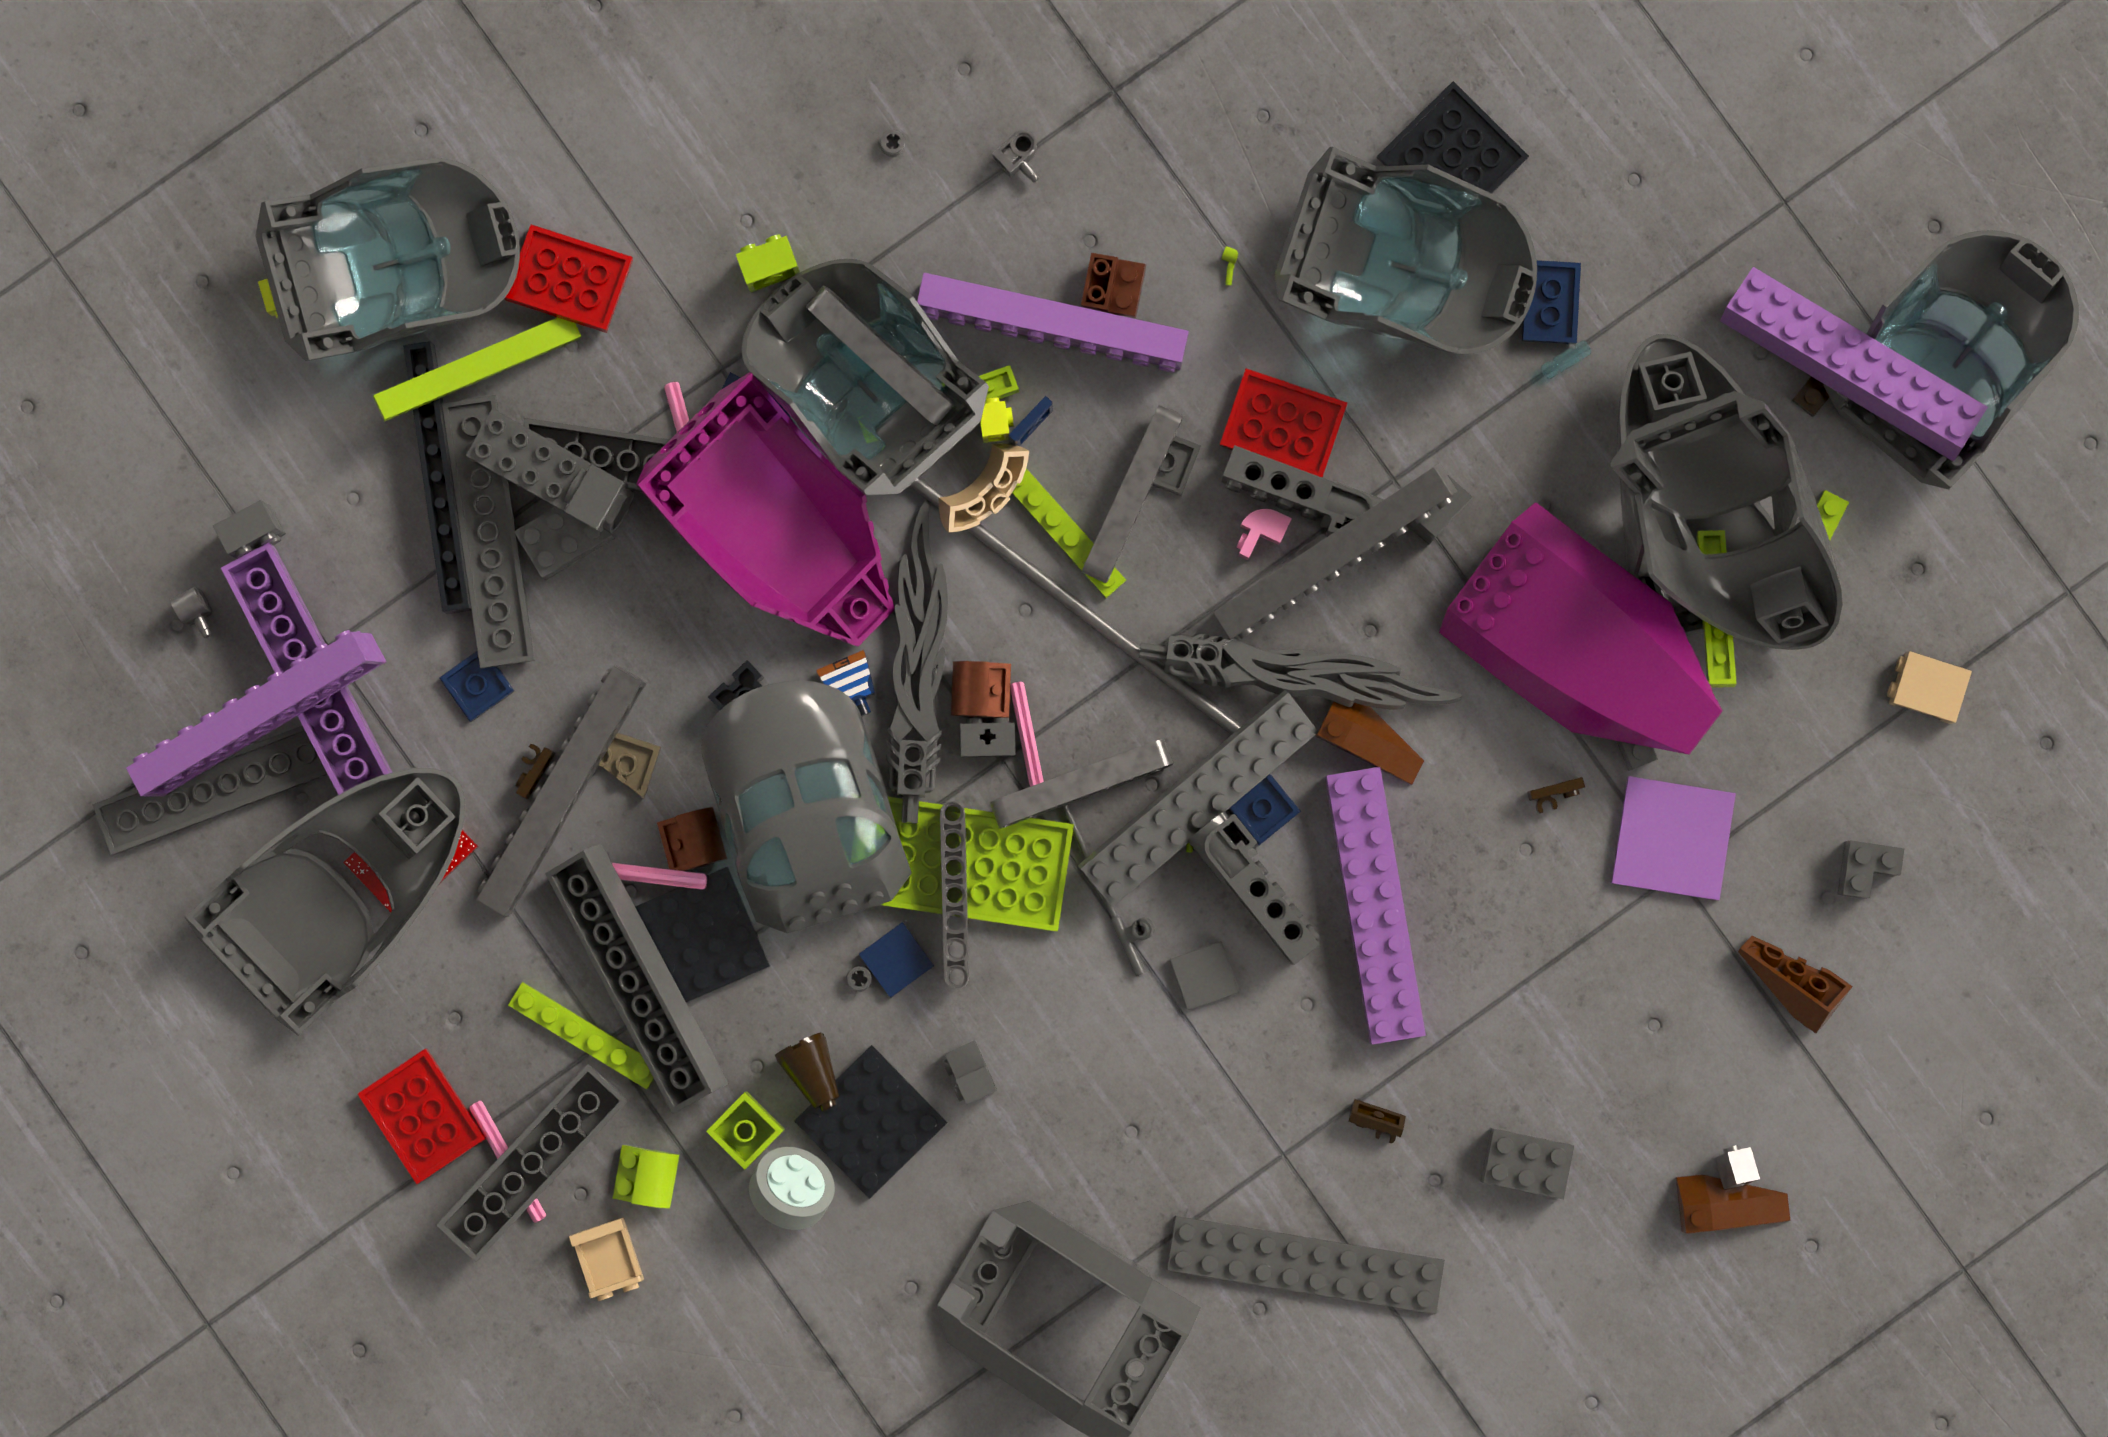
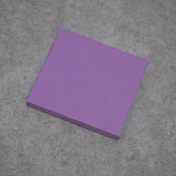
(1673, 838)

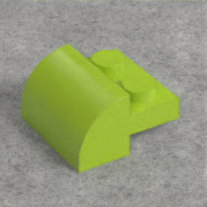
(646, 1176)

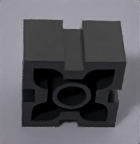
(746, 678)

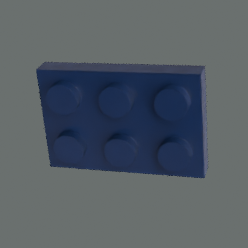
(1554, 304)

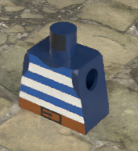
(851, 677)

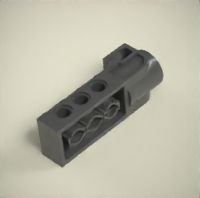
(551, 472)
(1327, 500)
(1235, 867)

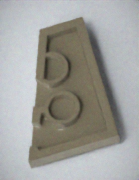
(631, 762)

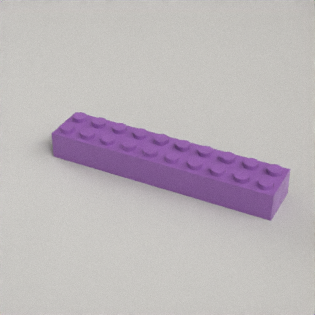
(1053, 322)
(1853, 364)
(288, 634)
(256, 713)
(1375, 905)

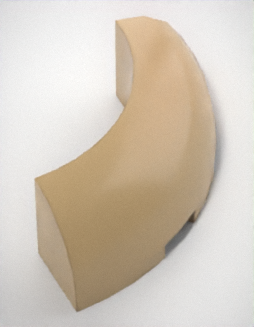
(988, 492)

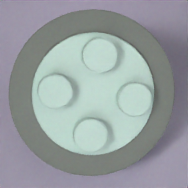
(791, 1188)

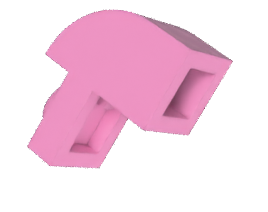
(1263, 523)

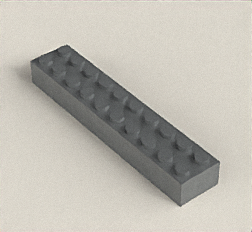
(636, 978)

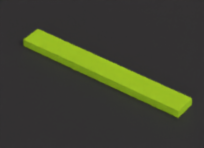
(475, 367)

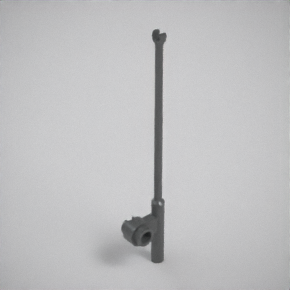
(1125, 935)

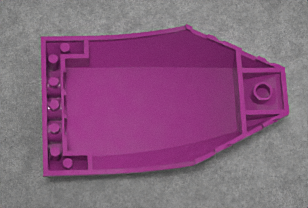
(771, 514)
(1582, 638)

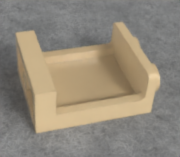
(1929, 686)
(607, 1259)

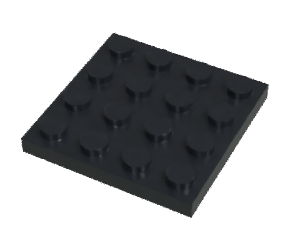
(1457, 140)
(704, 935)
(875, 1123)

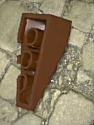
(1369, 738)
(1803, 990)
(1709, 1207)

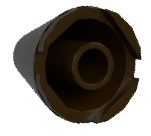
(811, 1070)

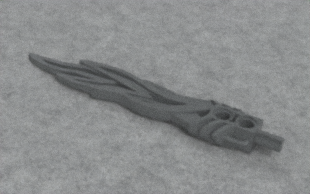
(1306, 676)
(906, 713)

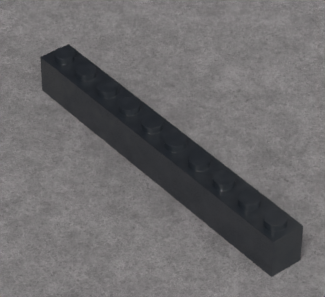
(439, 487)

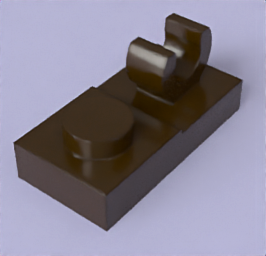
(1811, 396)
(528, 782)
(1567, 788)
(1378, 1118)

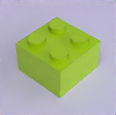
(767, 263)
(745, 1130)

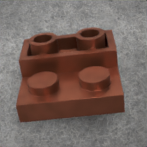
(1113, 285)
(980, 689)
(692, 840)

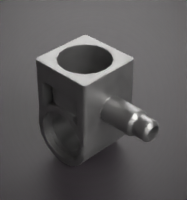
(1013, 160)
(192, 608)

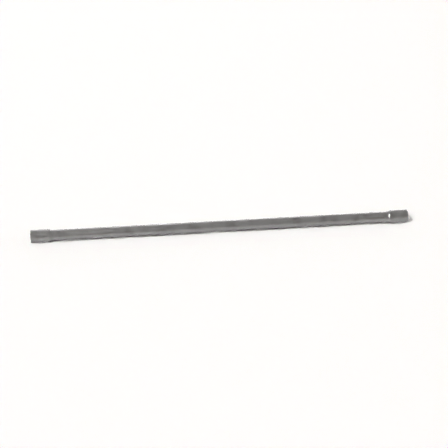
(1087, 614)

